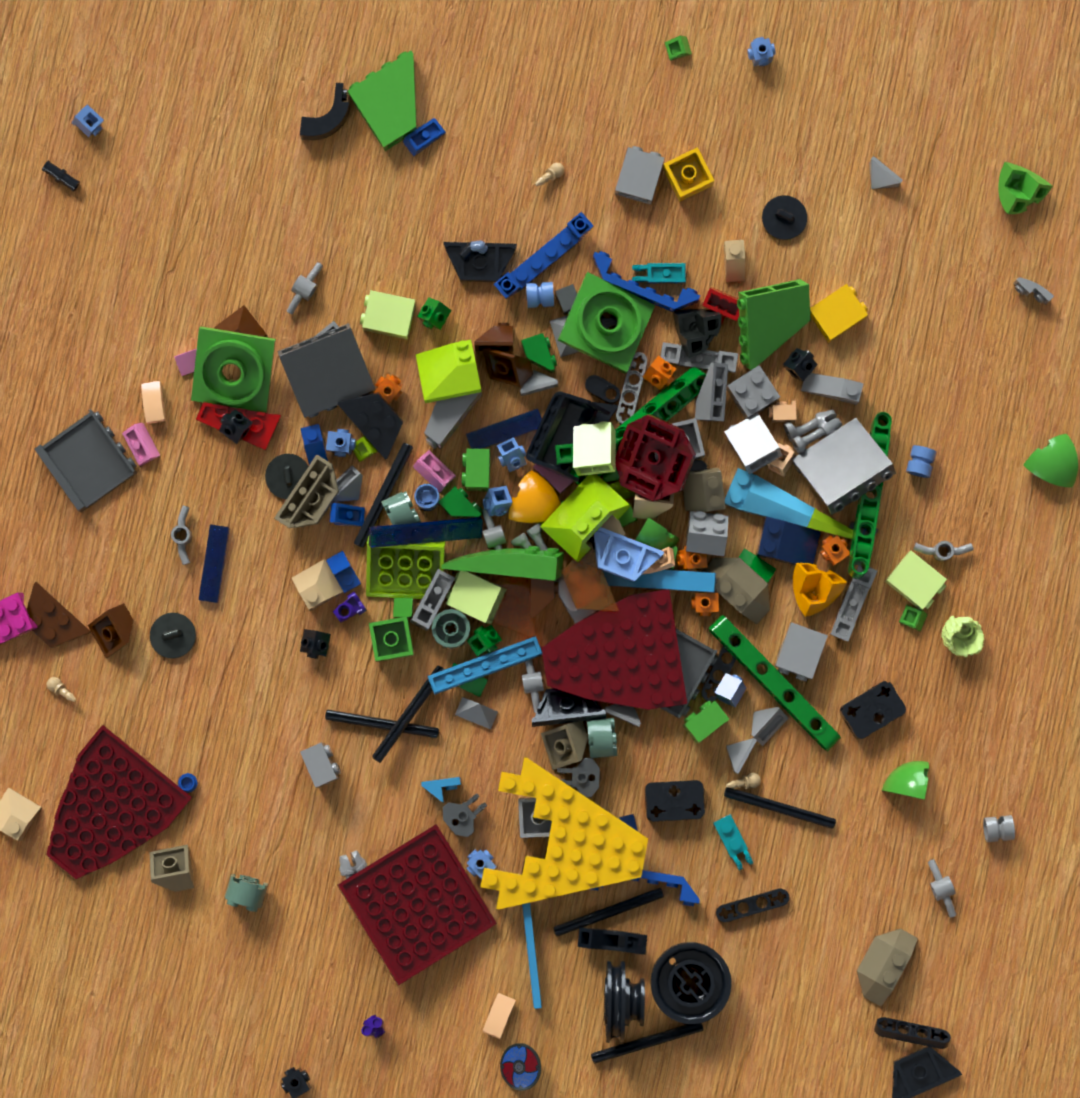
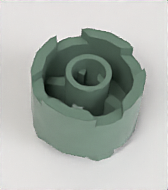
(399, 509)
(446, 619)
(602, 738)
(245, 892)

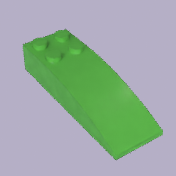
(512, 562)

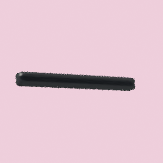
(383, 494)
(404, 719)
(379, 723)
(780, 807)
(608, 912)
(646, 1042)

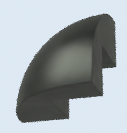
(696, 329)

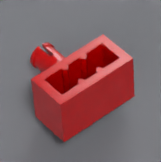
(722, 303)

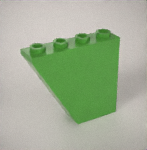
(388, 100)
(770, 318)

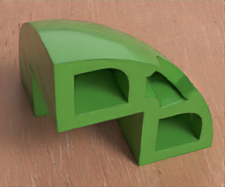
(1020, 188)
(1055, 462)
(656, 536)
(908, 780)

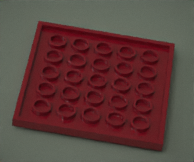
(416, 904)

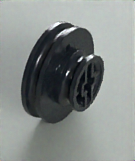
(621, 1001)
(700, 1006)

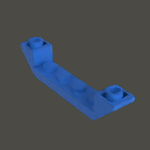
(544, 257)
(686, 298)
(687, 895)

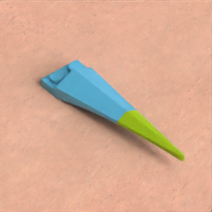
(760, 497)

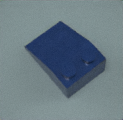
(787, 542)

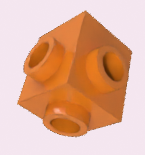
(660, 373)
(393, 383)
(841, 547)
(690, 560)
(713, 606)

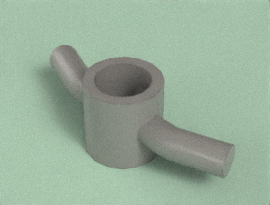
(304, 288)
(181, 526)
(494, 534)
(934, 550)
(532, 683)
(942, 888)

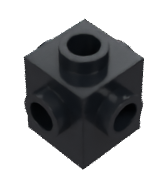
(800, 364)
(235, 426)
(315, 643)
(296, 1089)

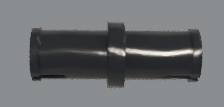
(61, 176)

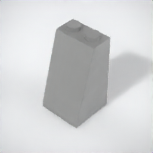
(447, 417)

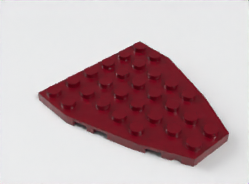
(621, 655)
(111, 806)

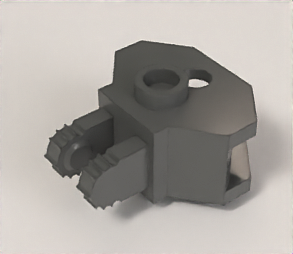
(580, 776)
(464, 816)

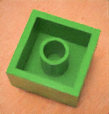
(477, 469)
(391, 639)
(706, 721)

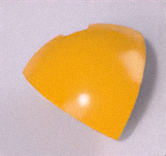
(534, 500)
(815, 588)

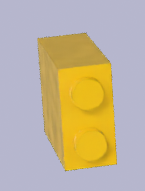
(838, 312)

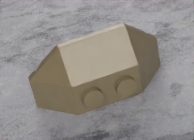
(310, 496)
(741, 587)
(885, 964)

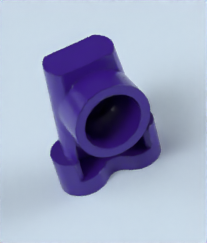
(353, 605)
(373, 1027)

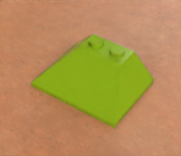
(448, 372)
(583, 515)

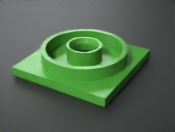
(584, 329)
(249, 353)

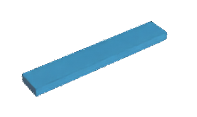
(668, 580)
(485, 665)
(531, 955)

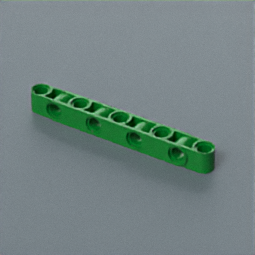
(664, 404)
(868, 508)
(774, 683)

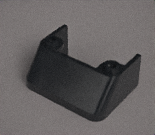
(558, 429)

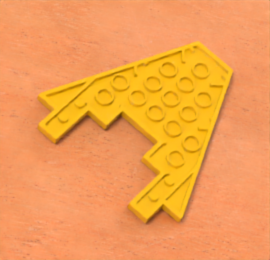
(584, 844)

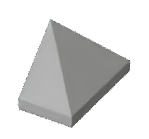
(882, 176)
(557, 325)
(537, 383)
(349, 485)
(476, 713)
(625, 713)
(766, 723)
(739, 752)

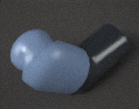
(473, 246)

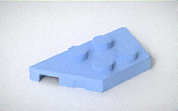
(623, 555)

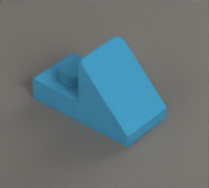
(435, 786)

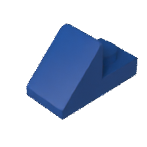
(313, 442)
(347, 515)
(343, 572)

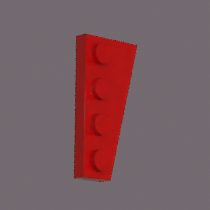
(260, 431)

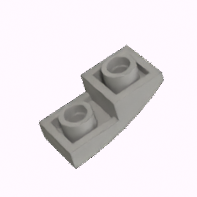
(1026, 286)

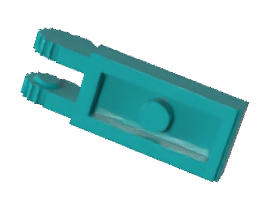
(661, 273)
(732, 839)

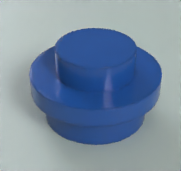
(187, 782)

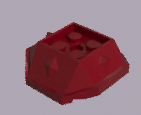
(637, 461)

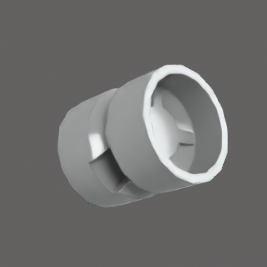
(999, 828)

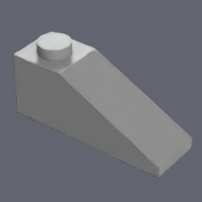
(833, 388)
(712, 395)
(432, 600)

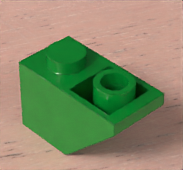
(537, 350)
(458, 505)

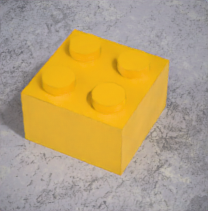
(688, 174)

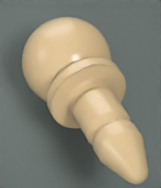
(555, 171)
(55, 685)
(751, 780)

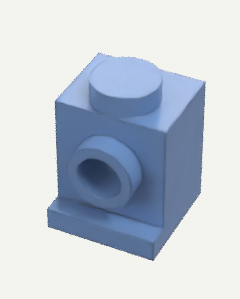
(85, 116)

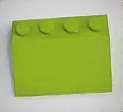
(403, 569)

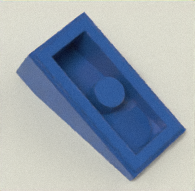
(423, 136)

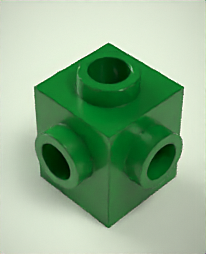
(434, 314)
(484, 640)

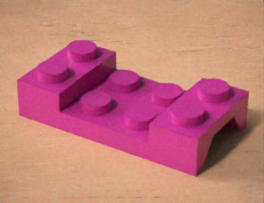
(14, 618)

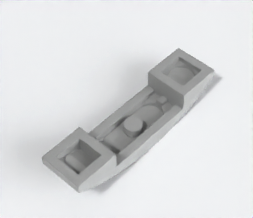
(675, 355)
(852, 604)

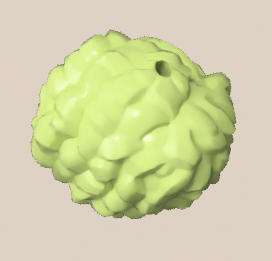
(963, 636)

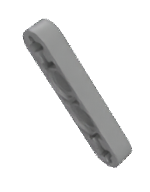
(630, 388)

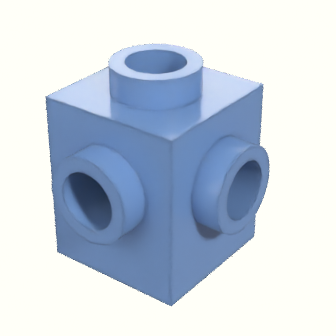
(758, 57)
(334, 439)
(511, 455)
(497, 501)
(476, 855)

